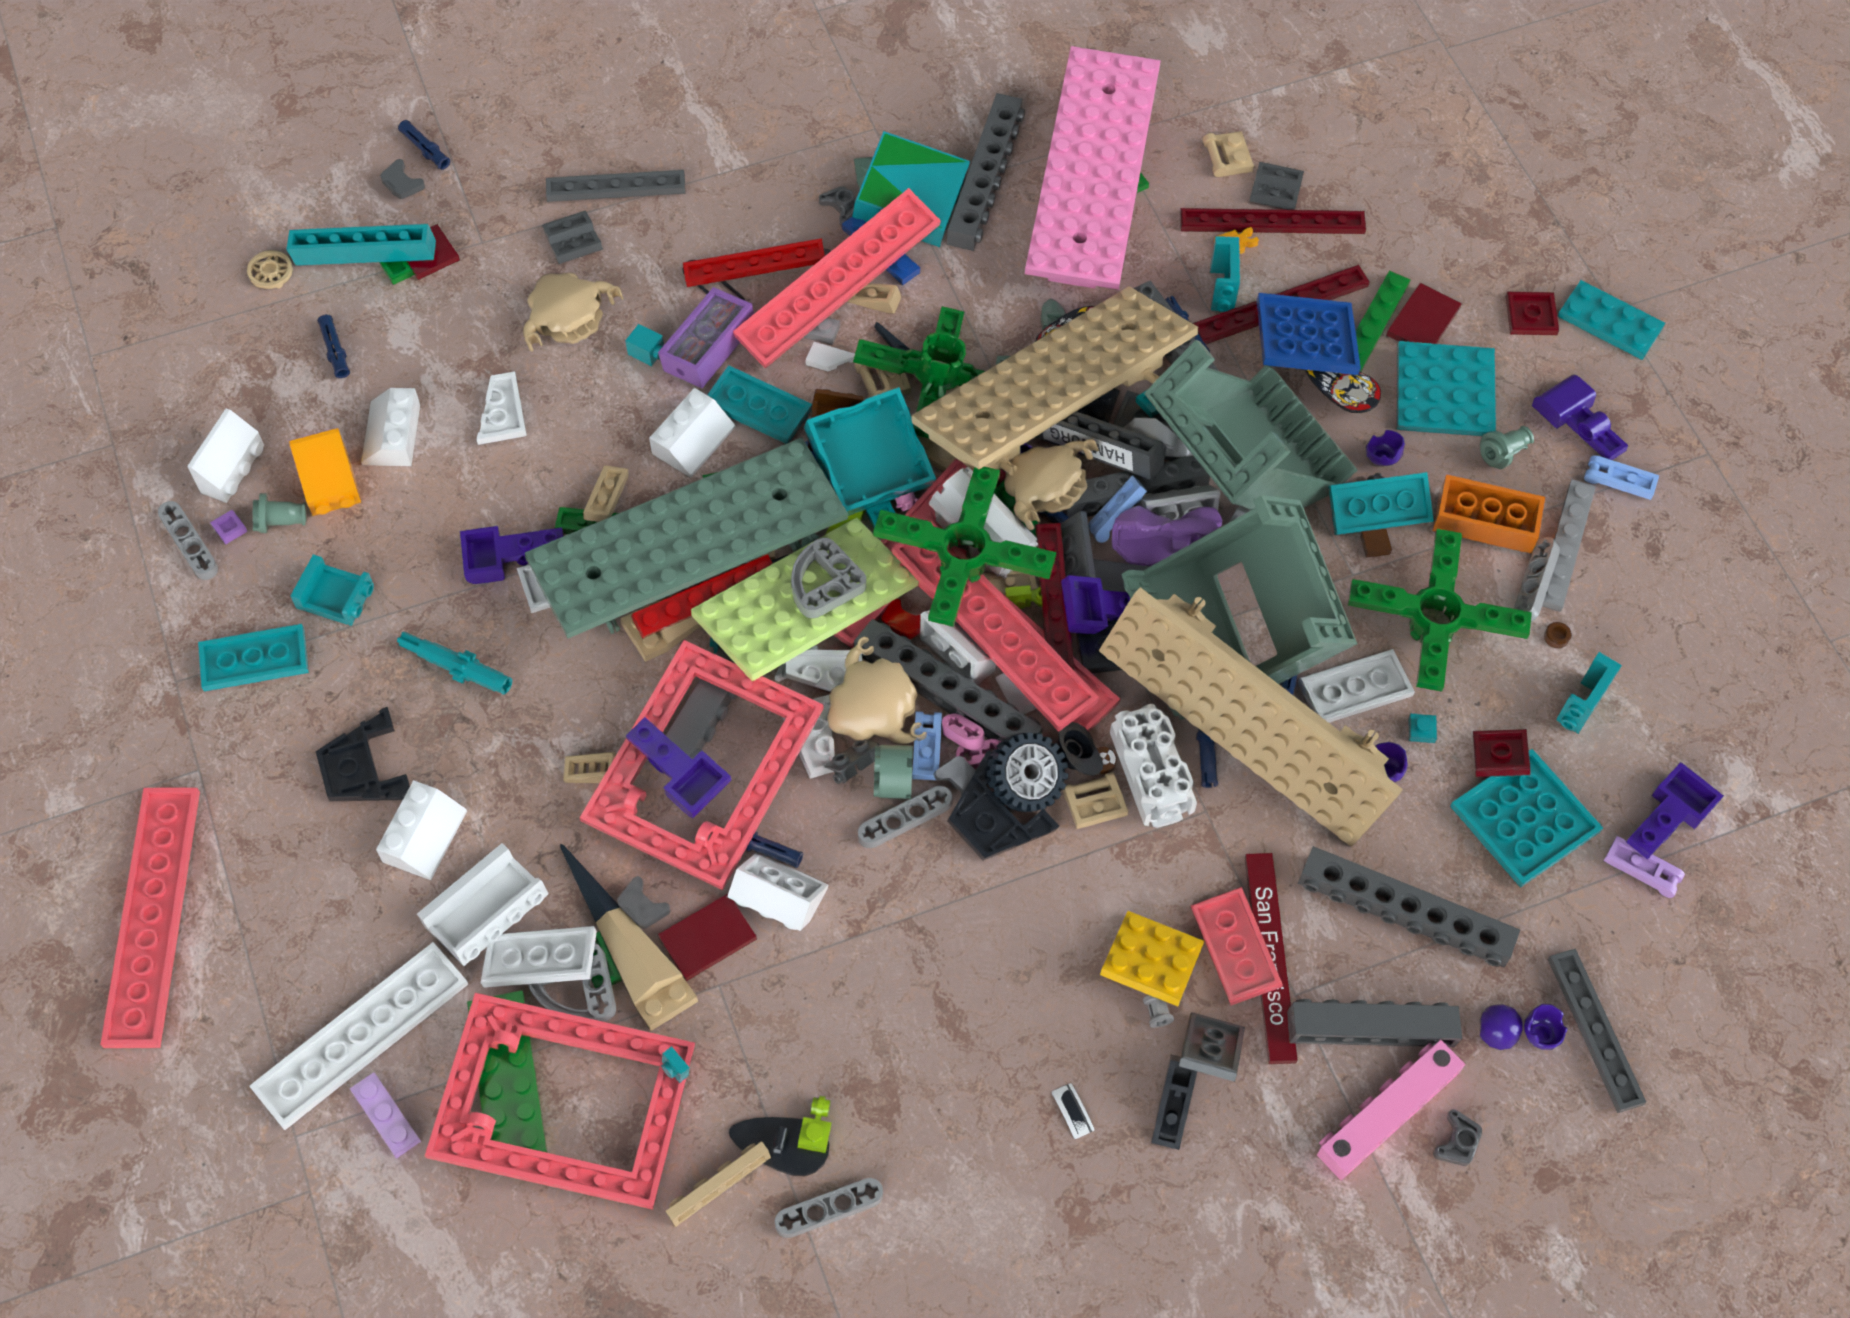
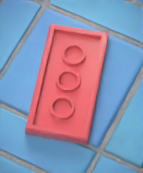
(1236, 946)

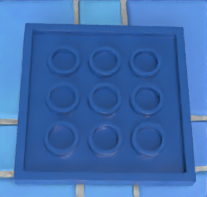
(1307, 334)

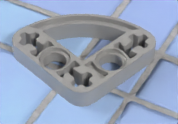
(839, 583)
(599, 967)

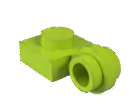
(1023, 595)
(815, 1132)

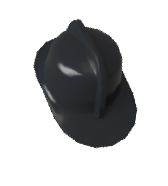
(1079, 749)

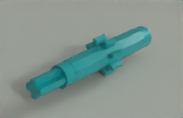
(461, 665)

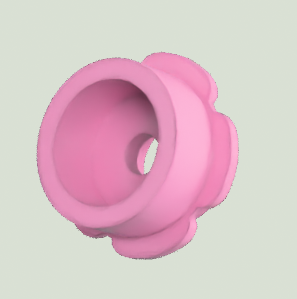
(906, 501)

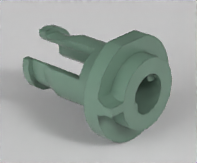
(1498, 448)
(276, 513)

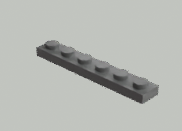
(615, 185)
(1596, 1031)

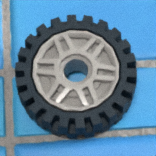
(1046, 772)

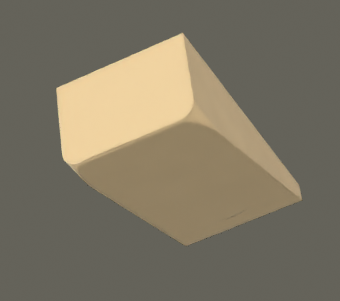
(878, 297)

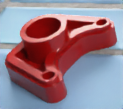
(901, 621)

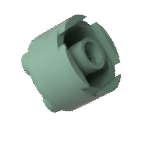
(893, 771)

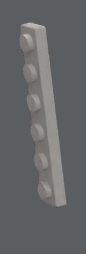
(1568, 537)

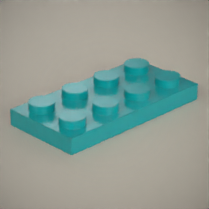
(1611, 319)
(759, 404)
(1381, 503)
(253, 657)

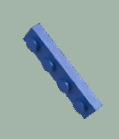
(902, 270)

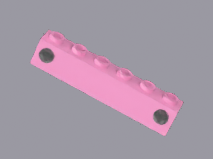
(1389, 1110)

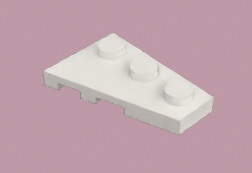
(502, 411)
(818, 668)
(819, 746)

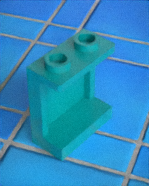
(1225, 261)
(331, 592)
(1598, 679)

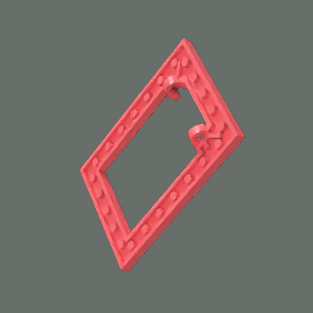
(713, 861)
(503, 1021)

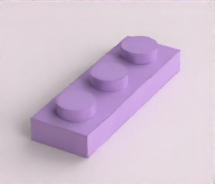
(385, 1115)

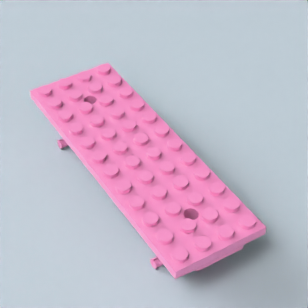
(1093, 169)

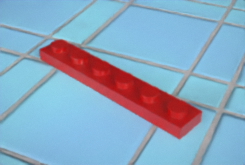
(753, 262)
(679, 606)

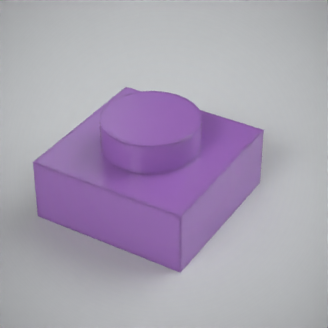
(228, 527)

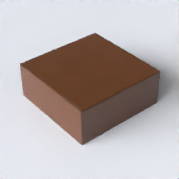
(1376, 543)

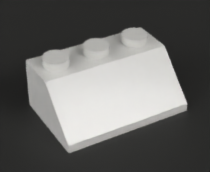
(391, 428)
(691, 433)
(225, 456)
(1179, 502)
(956, 648)
(421, 830)
(777, 891)

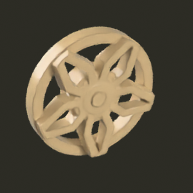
(269, 269)

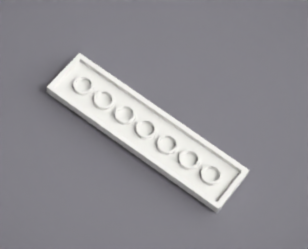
(358, 1035)

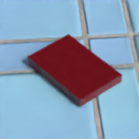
(1424, 316)
(707, 937)

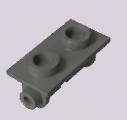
(843, 764)

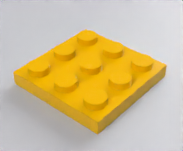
(1152, 958)

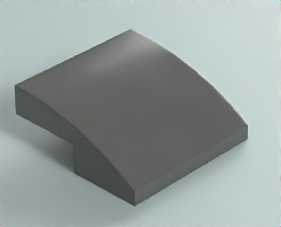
(1276, 186)
(572, 237)

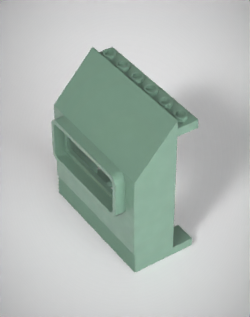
(1248, 433)
(1285, 577)

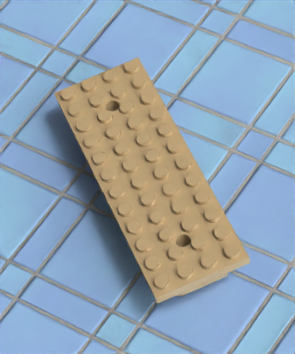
(1054, 378)
(1319, 768)

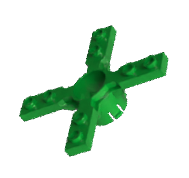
(939, 346)
(969, 532)
(1438, 596)

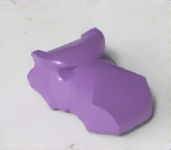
(1149, 537)

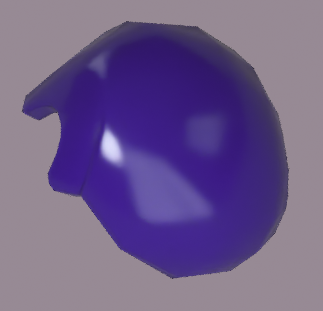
(1385, 449)
(1397, 763)
(1500, 1026)
(1545, 1027)

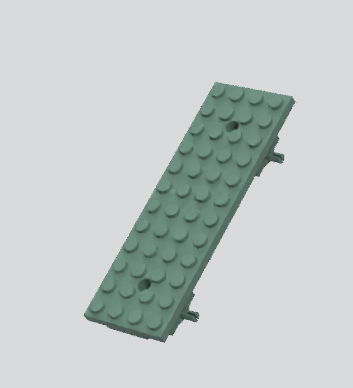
(684, 537)

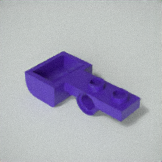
(1570, 404)
(487, 550)
(1089, 605)
(693, 780)
(1682, 798)

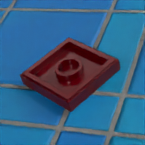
(443, 256)
(1532, 313)
(1501, 753)

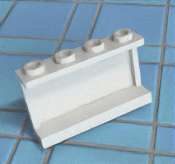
(482, 904)

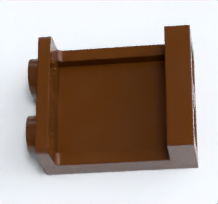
(828, 400)

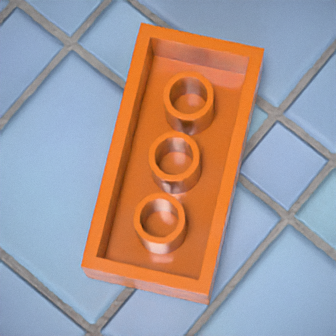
(1489, 513)

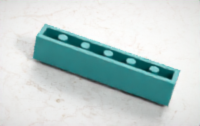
(361, 244)

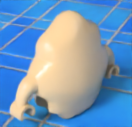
(566, 308)
(1048, 479)
(873, 699)

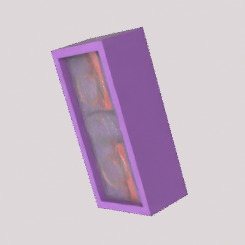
(705, 338)

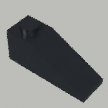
(1174, 1104)

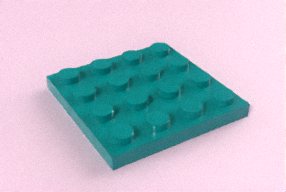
(1445, 388)
(1526, 820)

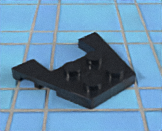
(350, 768)
(988, 824)

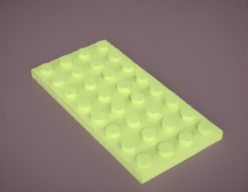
(764, 627)

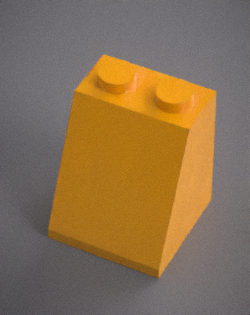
(325, 472)

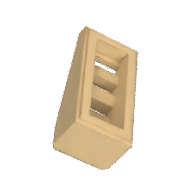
(591, 759)

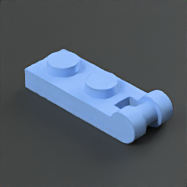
(1621, 477)
(1124, 499)
(927, 751)

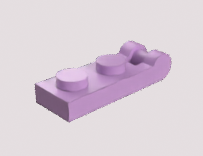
(1646, 870)

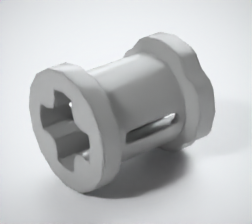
(1158, 1012)

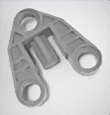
(1151, 427)

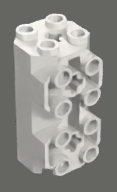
(1000, 521)
(1152, 765)

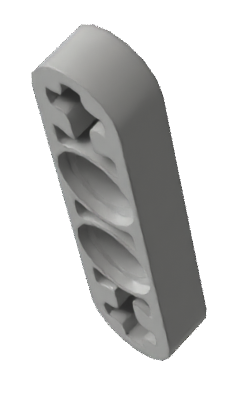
(187, 540)
(1544, 554)
(907, 820)
(827, 1202)

